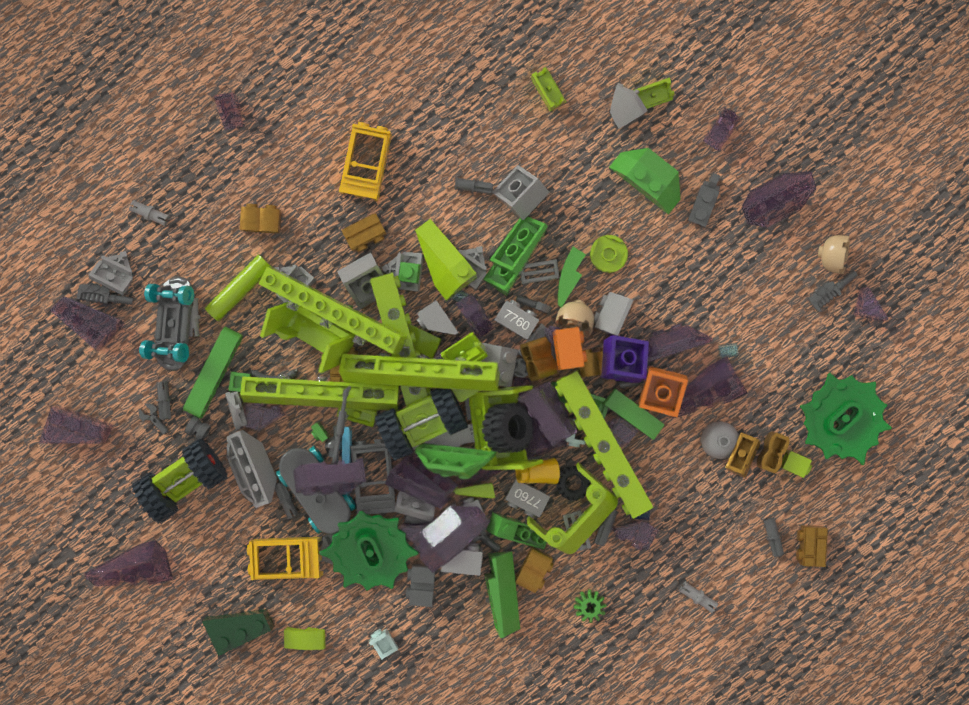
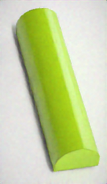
(237, 288)

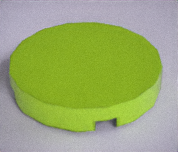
(611, 258)

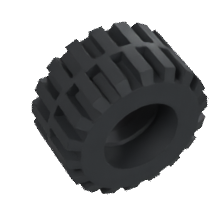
(507, 428)

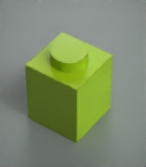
(796, 464)

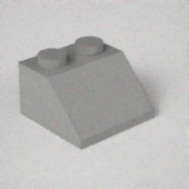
(521, 192)
(357, 279)
(612, 313)
(436, 320)
(506, 360)
(467, 561)

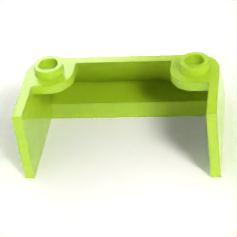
(306, 326)
(479, 405)
(602, 505)

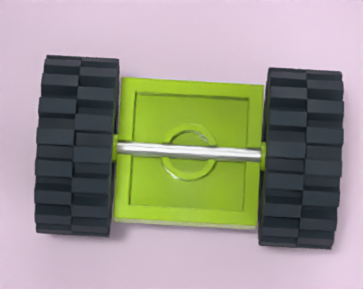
(420, 422)
(161, 491)

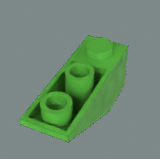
(514, 530)

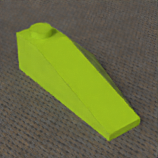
(445, 263)

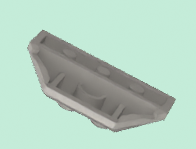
(251, 468)

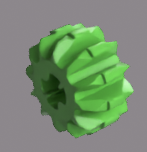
(597, 606)

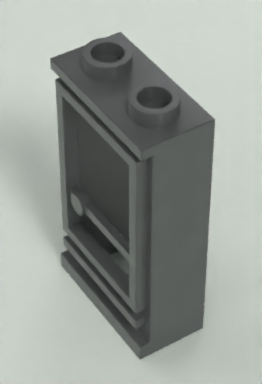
(374, 503)

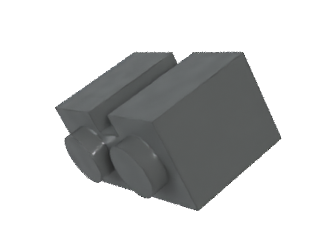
(422, 586)

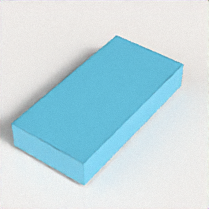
(346, 443)

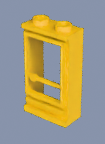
(360, 186)
(308, 558)

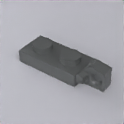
(705, 201)

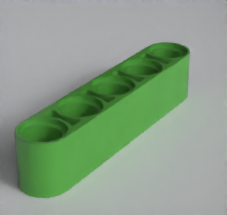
(212, 372)

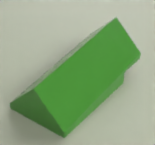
(514, 254)
(502, 593)

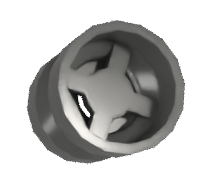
(197, 428)

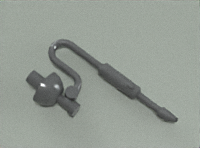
(335, 442)

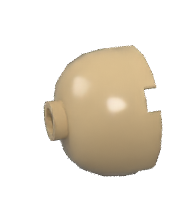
(835, 253)
(576, 315)

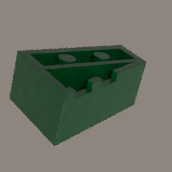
(236, 629)

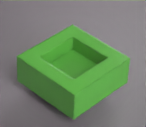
(409, 272)
(236, 380)
(319, 432)

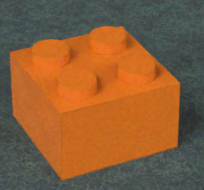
(569, 348)
(663, 391)

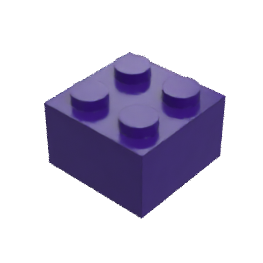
(624, 359)

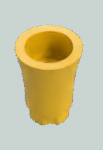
(547, 473)

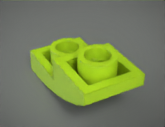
(304, 639)

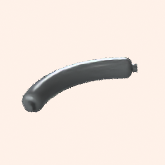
(255, 373)

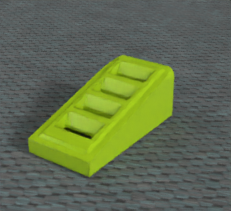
(483, 490)

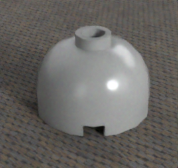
(719, 439)

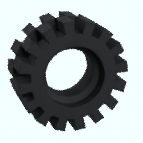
(565, 491)

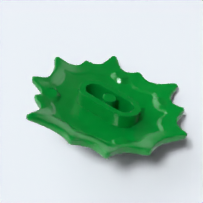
(854, 432)
(355, 546)

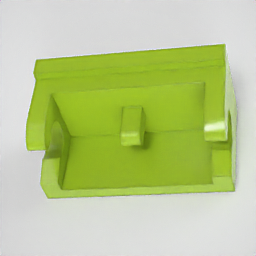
(548, 89)
(656, 93)
(468, 348)

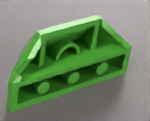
(649, 176)
(453, 460)

